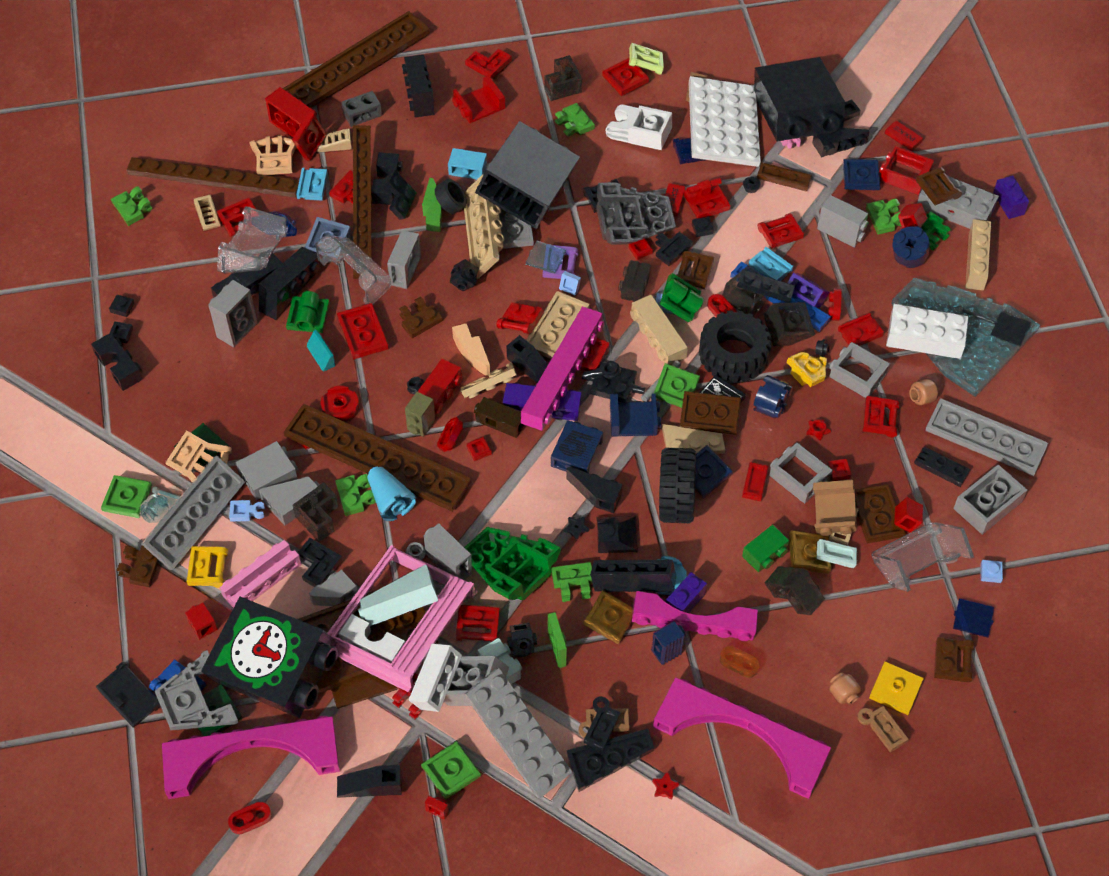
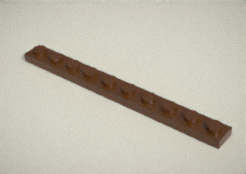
(213, 177)
(362, 189)

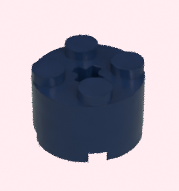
(911, 237)
(772, 396)

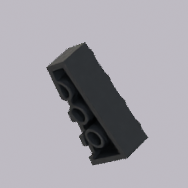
(419, 86)
(287, 281)

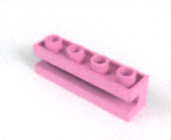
(261, 574)

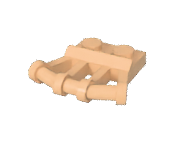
(273, 163)
(190, 450)

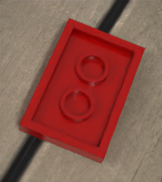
(362, 331)

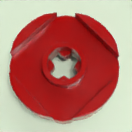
(340, 393)

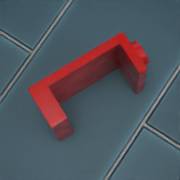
(480, 102)

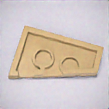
(496, 376)
(691, 438)

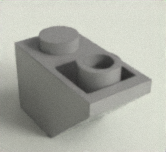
(334, 590)

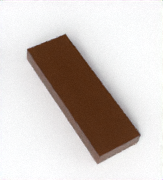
(784, 176)

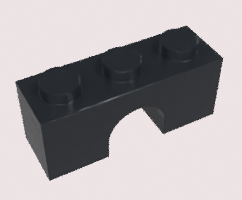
(385, 163)
(110, 350)

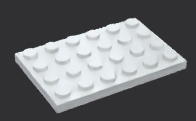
(724, 121)

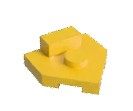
(807, 368)

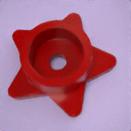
(818, 424)
(665, 792)

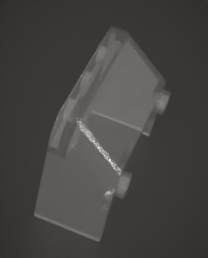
(920, 550)

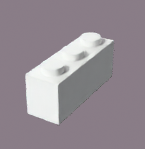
(435, 677)

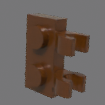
(422, 321)
(143, 569)

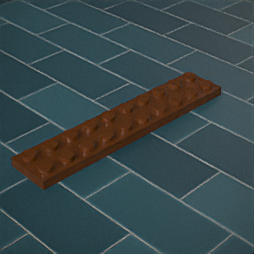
(358, 59)
(368, 451)

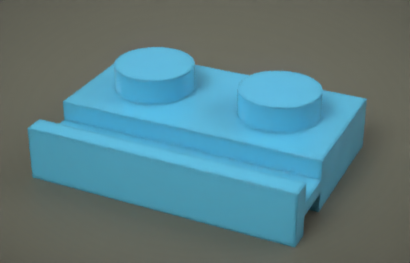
(312, 184)
(770, 264)

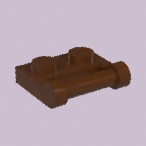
(935, 189)
(700, 270)
(946, 659)

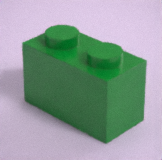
(765, 548)

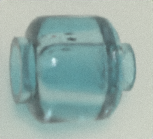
(154, 508)

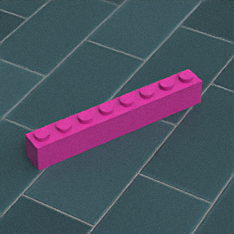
(562, 369)

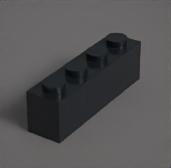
(248, 279)
(633, 575)

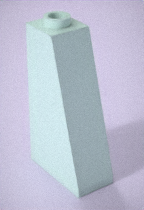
(399, 597)

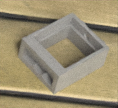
(404, 259)
(852, 381)
(802, 492)

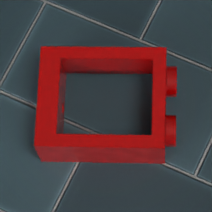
(908, 159)

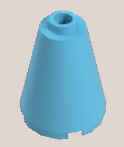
(390, 494)

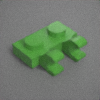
(577, 119)
(128, 209)
(880, 215)
(350, 496)
(572, 575)

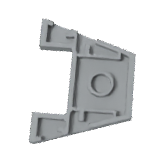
(184, 702)

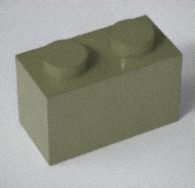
(420, 414)

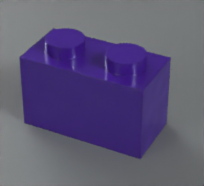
(1011, 197)
(808, 290)
(688, 593)

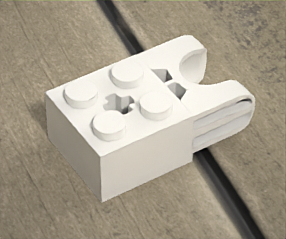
(640, 126)

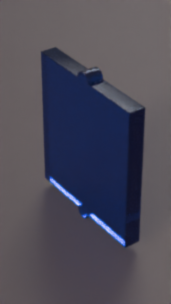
(973, 618)

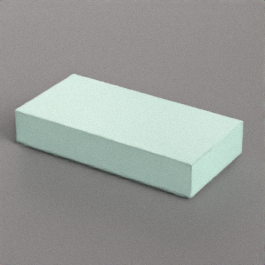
(836, 553)

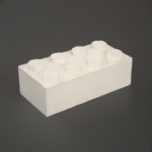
(927, 331)

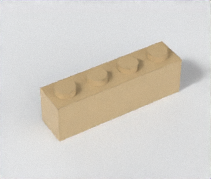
(978, 254)
(658, 330)

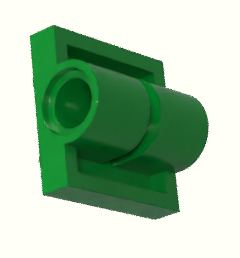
(681, 298)
(308, 313)

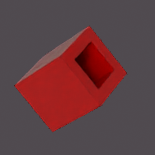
(912, 215)
(908, 514)
(201, 620)

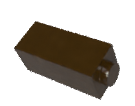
(498, 417)

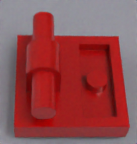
(706, 198)

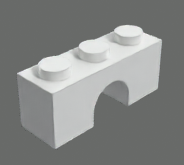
(356, 633)

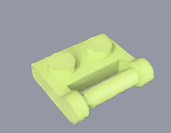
(646, 58)

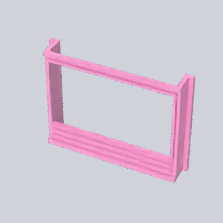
(426, 633)

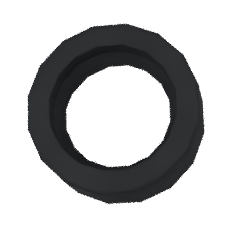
(450, 196)

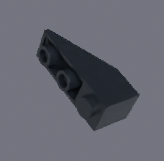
(839, 141)
(526, 358)
(599, 491)
(372, 781)

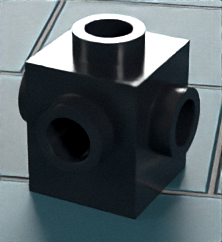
(464, 275)
(522, 639)

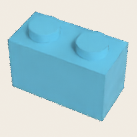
(467, 163)

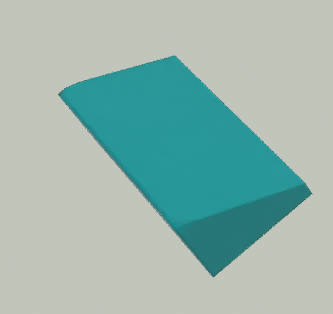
(320, 351)

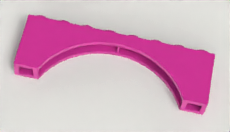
(799, 754)
(190, 758)

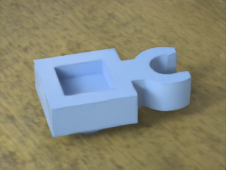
(242, 510)

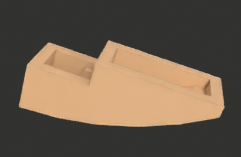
(471, 348)

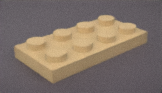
(555, 323)

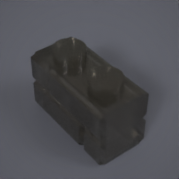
(635, 280)

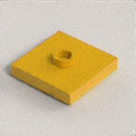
(896, 688)

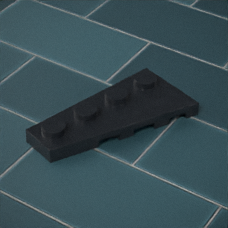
(593, 765)

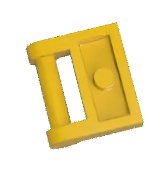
(200, 566)

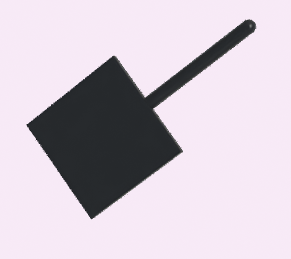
(1006, 327)

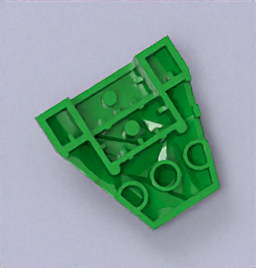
(512, 563)

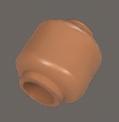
(923, 392)
(844, 688)

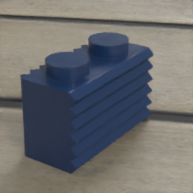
(668, 642)

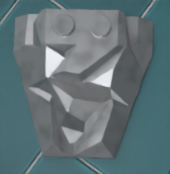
(631, 215)

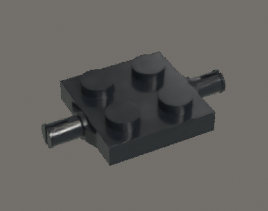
(622, 385)

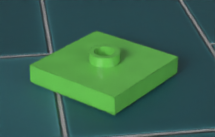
(673, 383)
(126, 496)
(557, 640)
(451, 770)

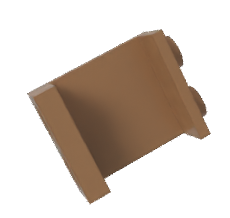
(835, 507)

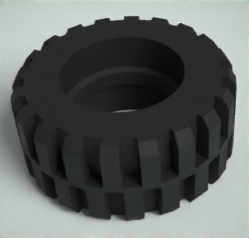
(735, 365)
(677, 485)

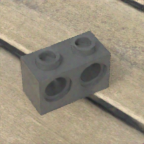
(361, 108)

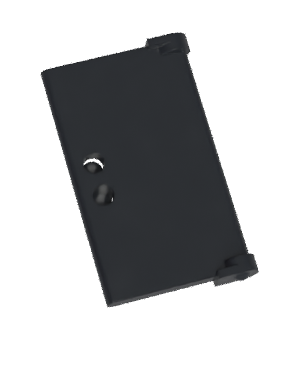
(126, 688)

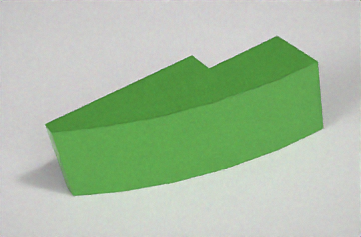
(432, 208)

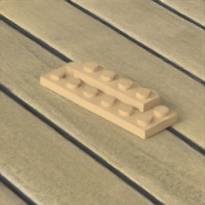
(482, 230)

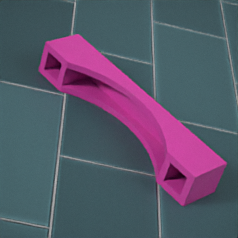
(736, 623)

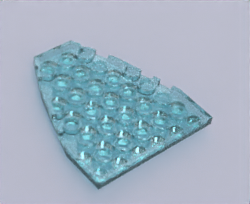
(982, 353)

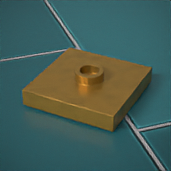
(804, 552)
(609, 617)

